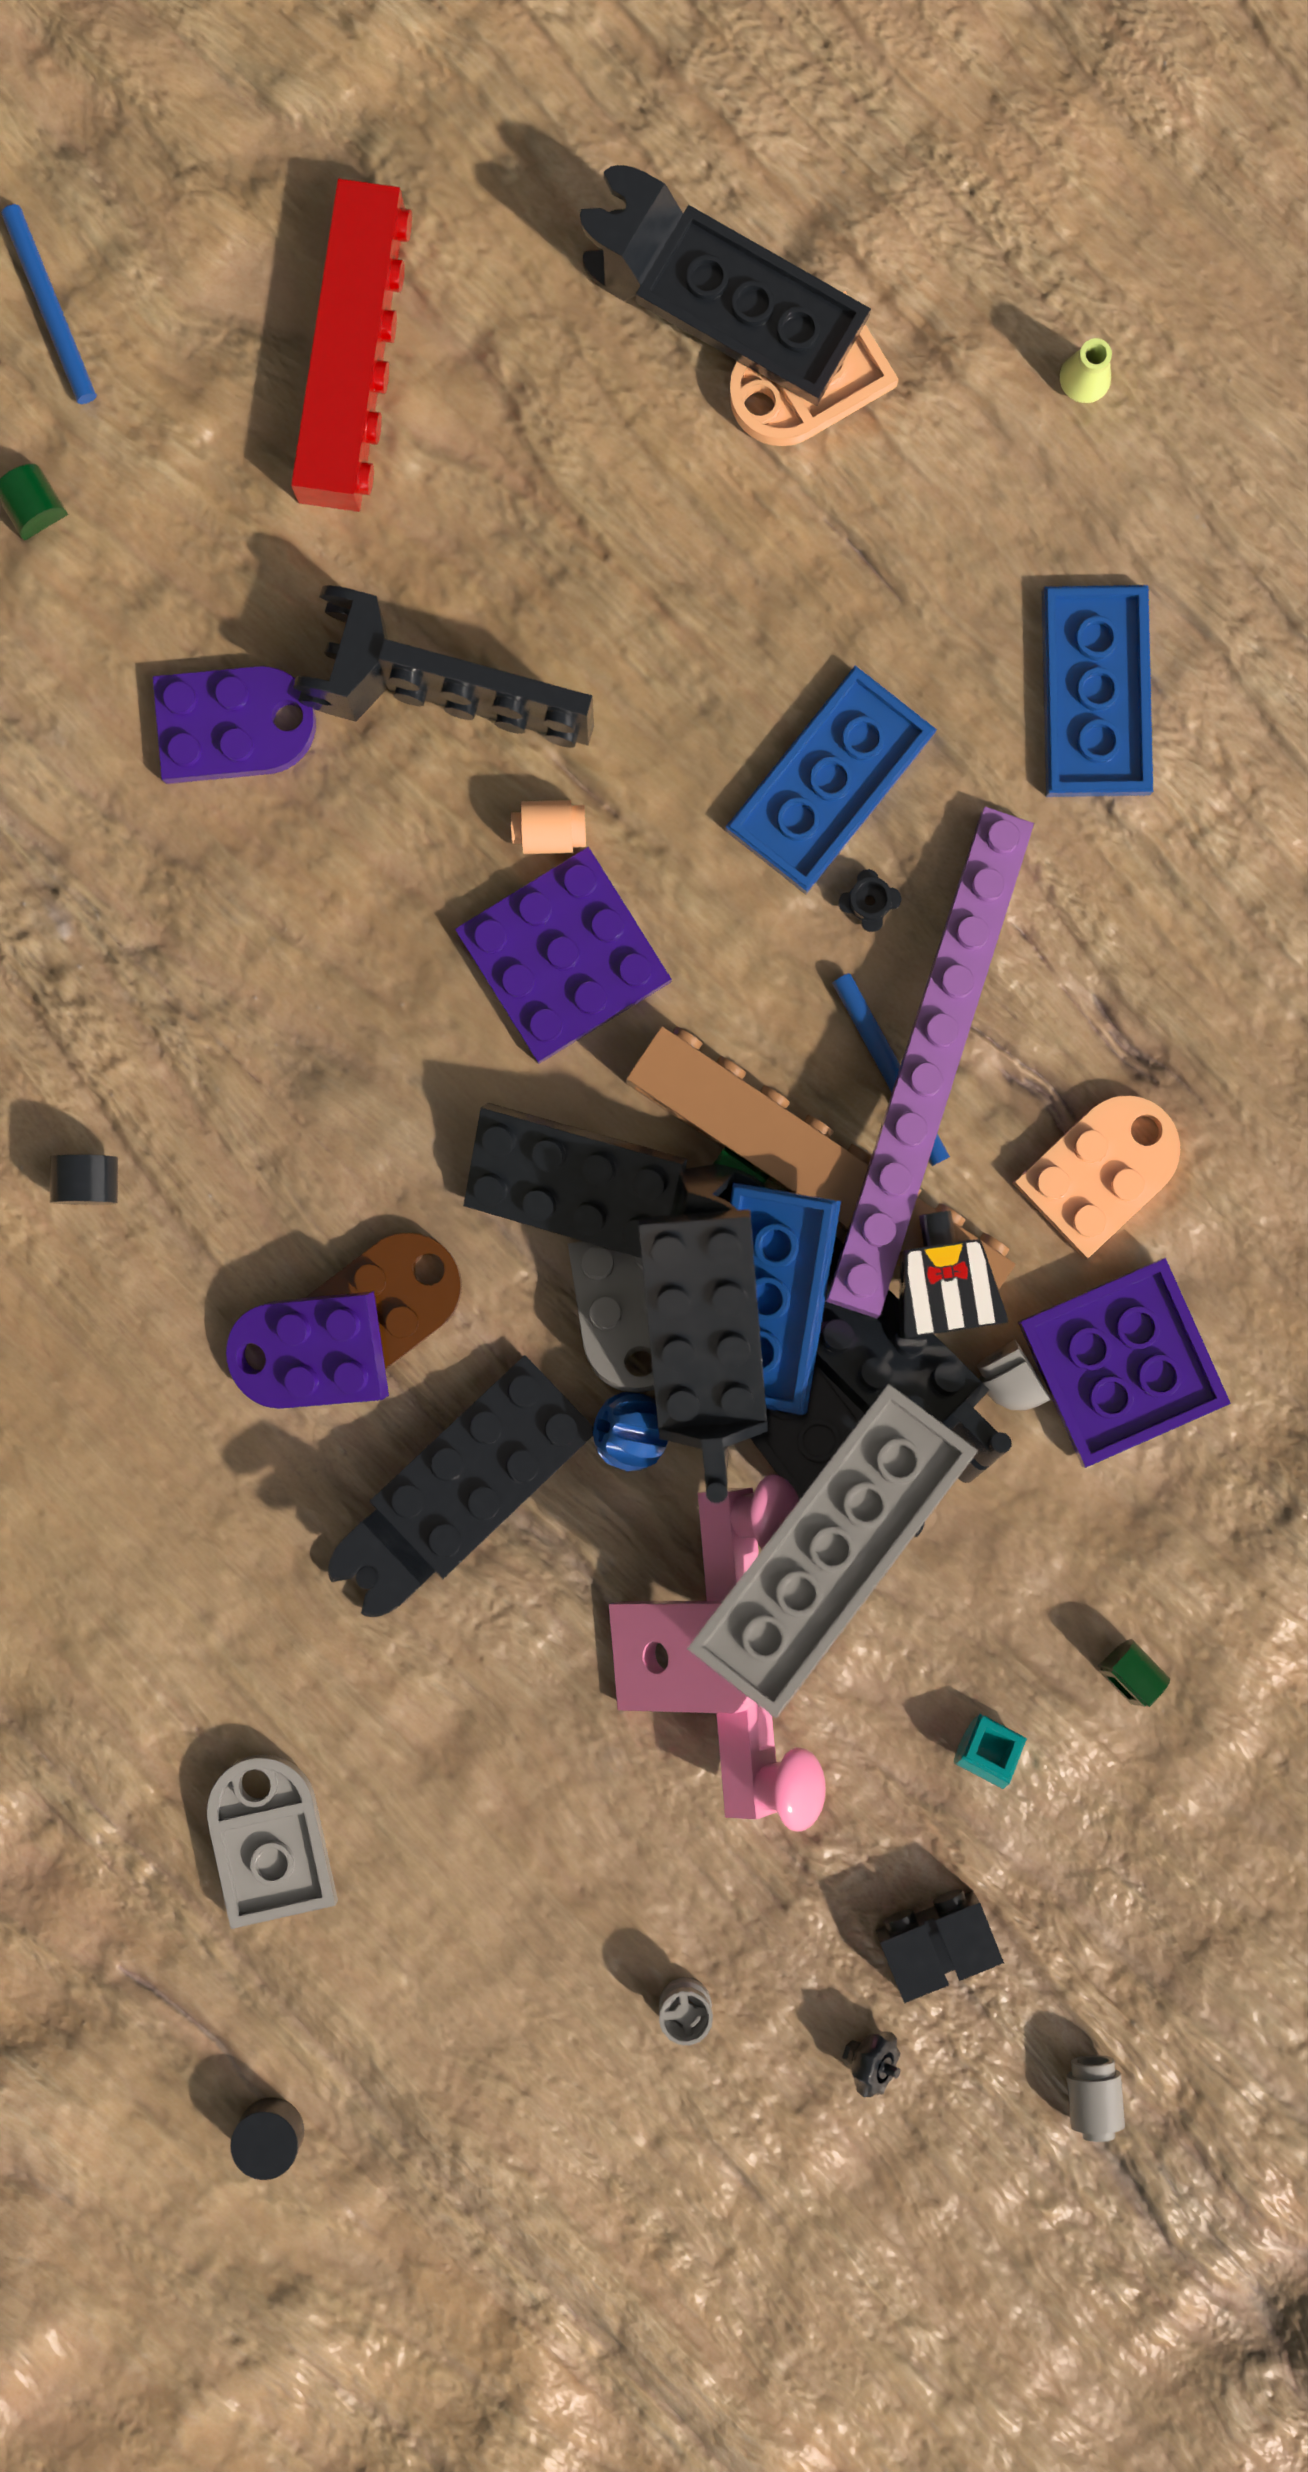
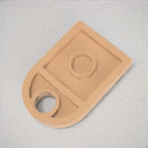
(858, 382)
(1099, 1173)

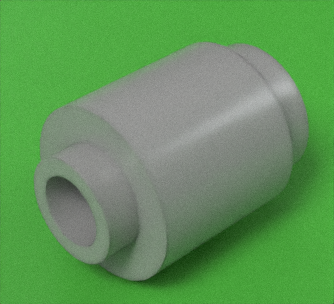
(1095, 2098)

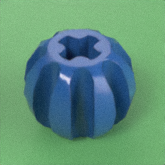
(628, 1432)

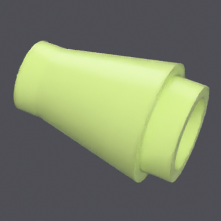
(1087, 372)

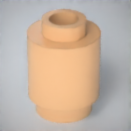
(549, 826)

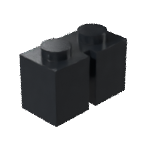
(936, 1942)

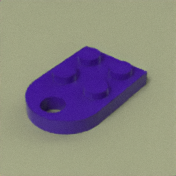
(225, 724)
(314, 1352)

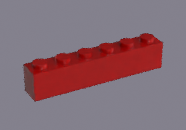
(350, 345)

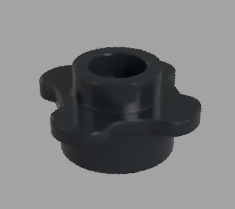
(870, 885)

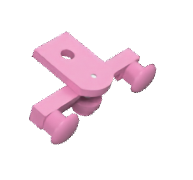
(750, 1775)

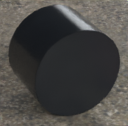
(84, 1179)
(267, 2138)

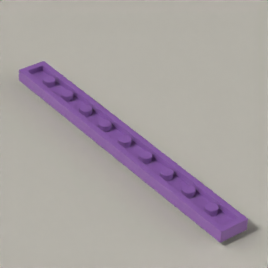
(929, 1063)

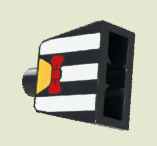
(946, 1283)

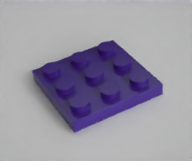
(563, 955)
(1124, 1362)

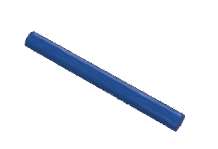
(48, 304)
(877, 1044)

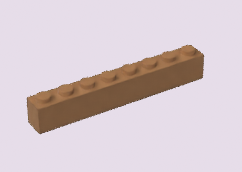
(769, 1137)

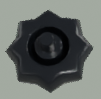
(873, 2062)

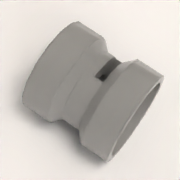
(685, 2022)

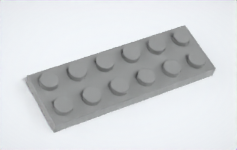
(832, 1551)

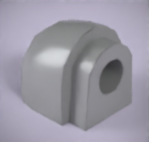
(1012, 1379)

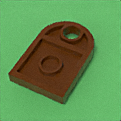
(405, 1306)

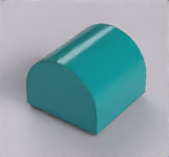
(990, 1751)

